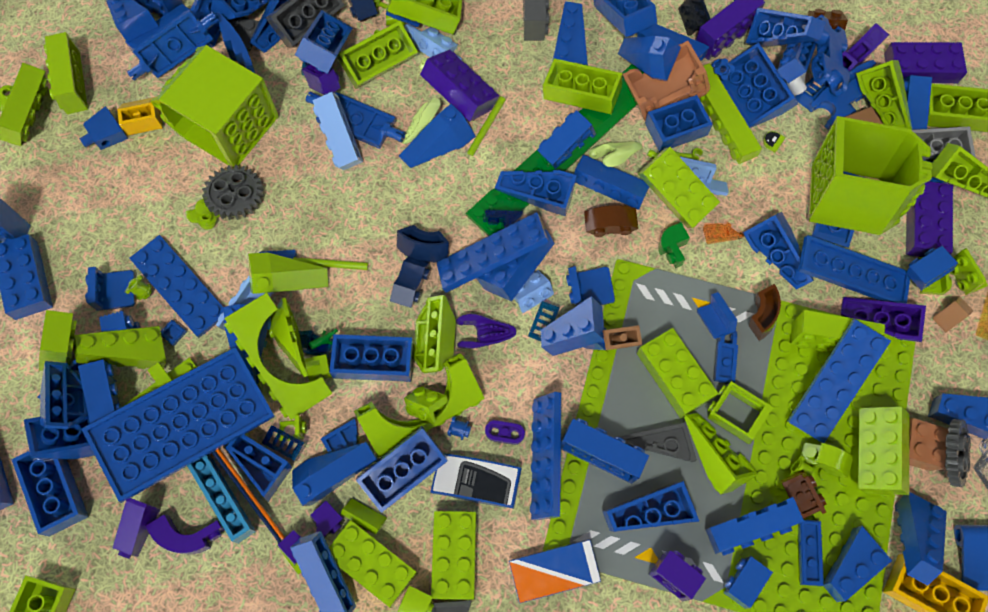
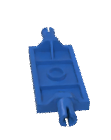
(172, 44)
(365, 121)

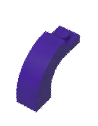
(864, 47)
(168, 537)

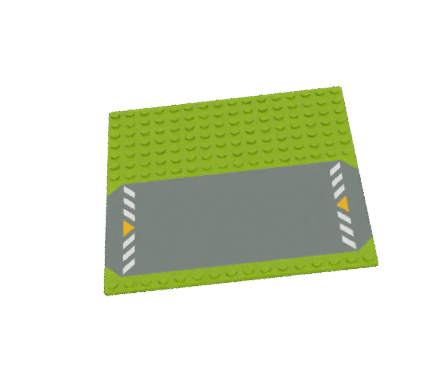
(627, 400)

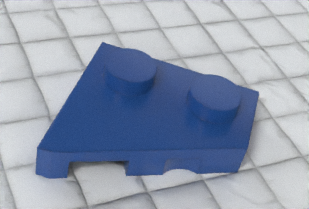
(341, 437)

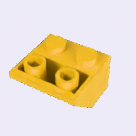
(139, 117)

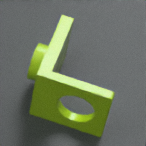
(300, 427)

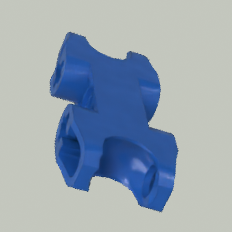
(829, 61)
(841, 104)

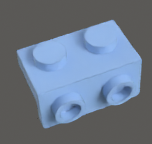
(534, 291)

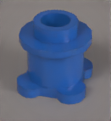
(725, 70)
(459, 428)

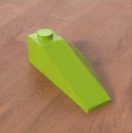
(886, 93)
(278, 274)
(286, 333)
(721, 463)

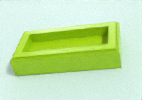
(363, 516)

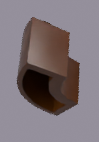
(611, 220)
(768, 310)

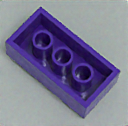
(728, 25)
(937, 60)
(459, 85)
(930, 220)

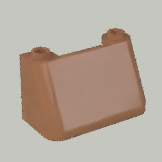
(685, 80)

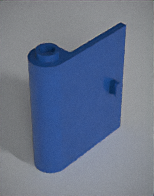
(974, 554)

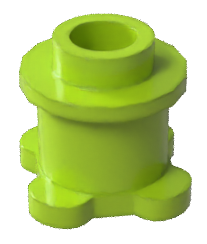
(139, 288)
(800, 465)

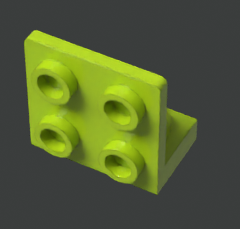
(968, 273)

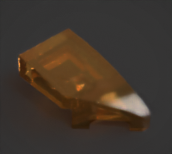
(720, 233)

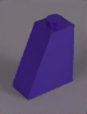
(132, 527)

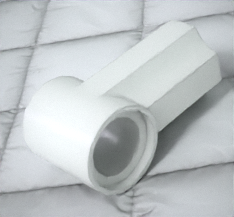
(798, 85)

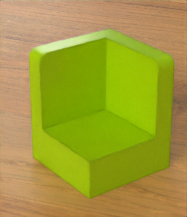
(318, 367)

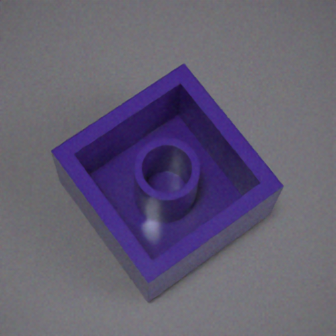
(677, 575)

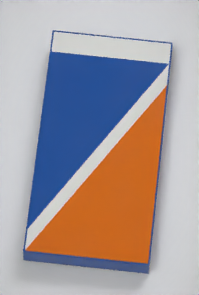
(554, 571)

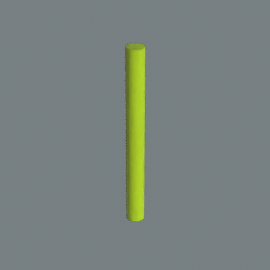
(486, 126)
(334, 263)

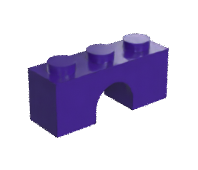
(326, 521)

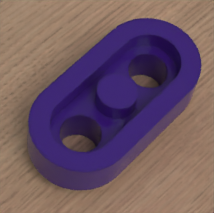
(505, 430)

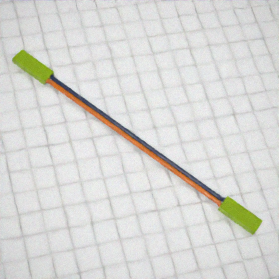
(162, 378)

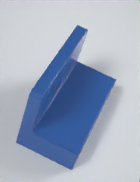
(718, 317)

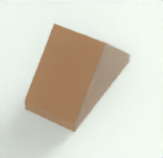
(953, 314)

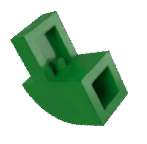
(671, 241)

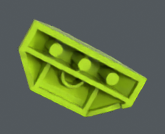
(434, 335)

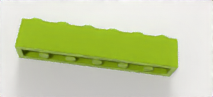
(729, 120)

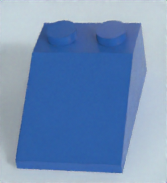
(57, 443)

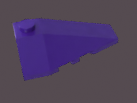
(900, 319)

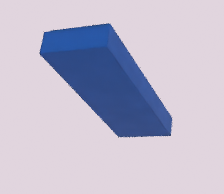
(810, 553)

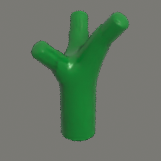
(323, 339)

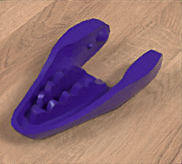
(488, 331)

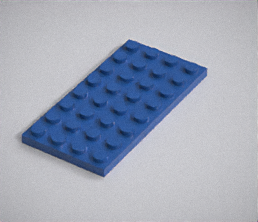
(177, 424)

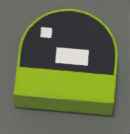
(773, 141)

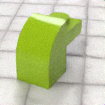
(828, 457)

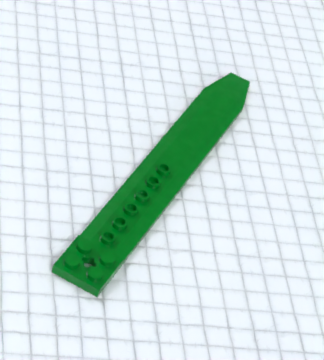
(601, 123)

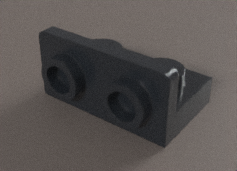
(693, 15)

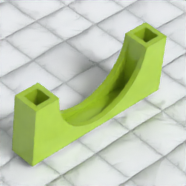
(247, 325)
(461, 393)

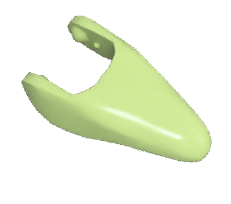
(421, 119)
(620, 152)

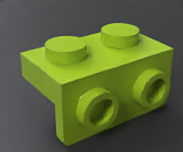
(423, 403)

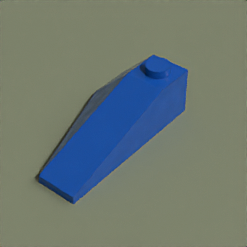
(264, 34)

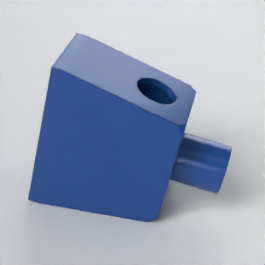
(102, 130)

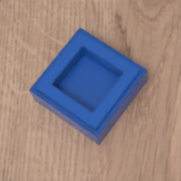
(173, 332)

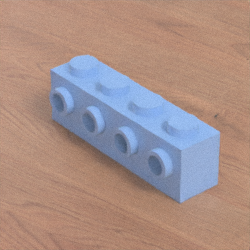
(337, 130)

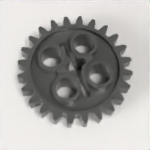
(233, 192)
(957, 453)

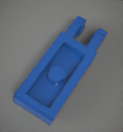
(726, 359)

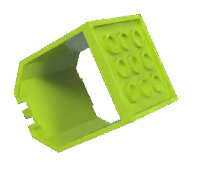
(217, 105)
(873, 152)

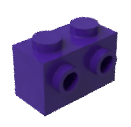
(321, 81)

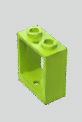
(746, 397)

